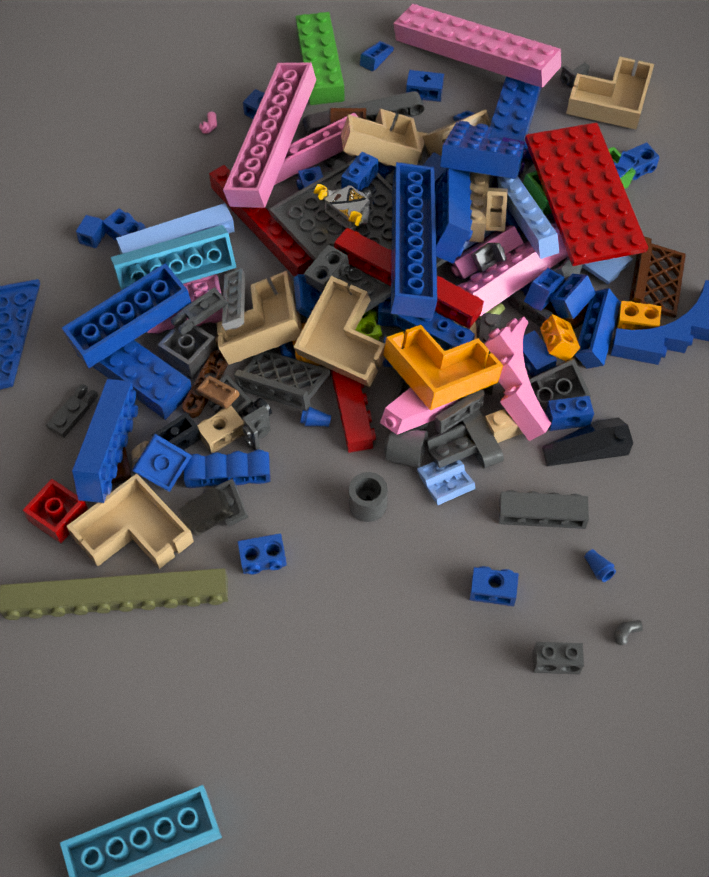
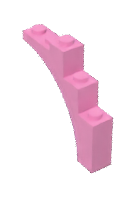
(519, 395)

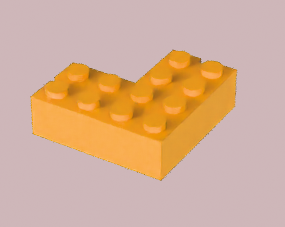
(440, 374)

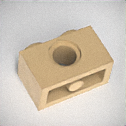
(217, 439)

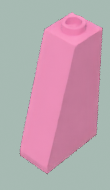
(508, 239)
(409, 412)

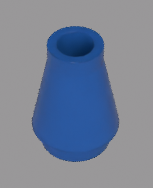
(314, 417)
(600, 566)

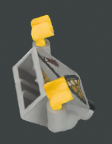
(346, 204)

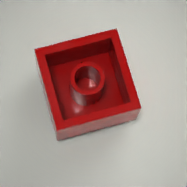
(54, 510)

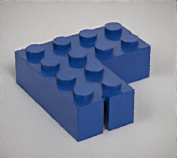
(475, 151)

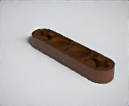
(200, 400)

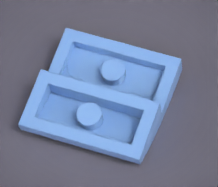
(608, 269)
(446, 482)

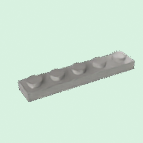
(235, 295)

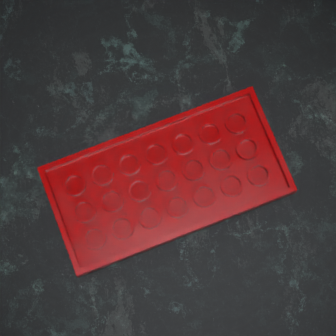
(585, 194)

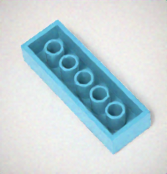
(187, 256)
(143, 837)

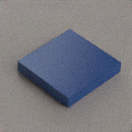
(162, 462)

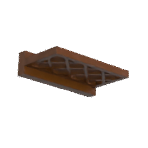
(642, 271)

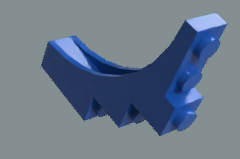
(653, 343)

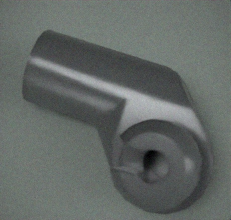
(625, 629)

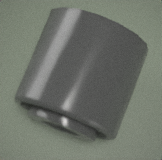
(406, 447)
(368, 487)

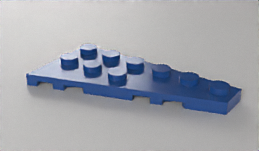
(15, 316)

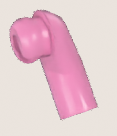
(209, 126)

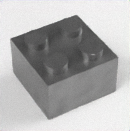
(187, 351)

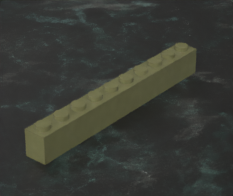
(113, 593)

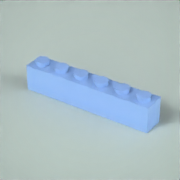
(530, 217)
(177, 228)

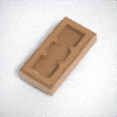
(217, 392)

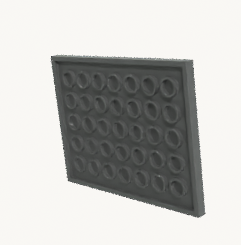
(313, 229)

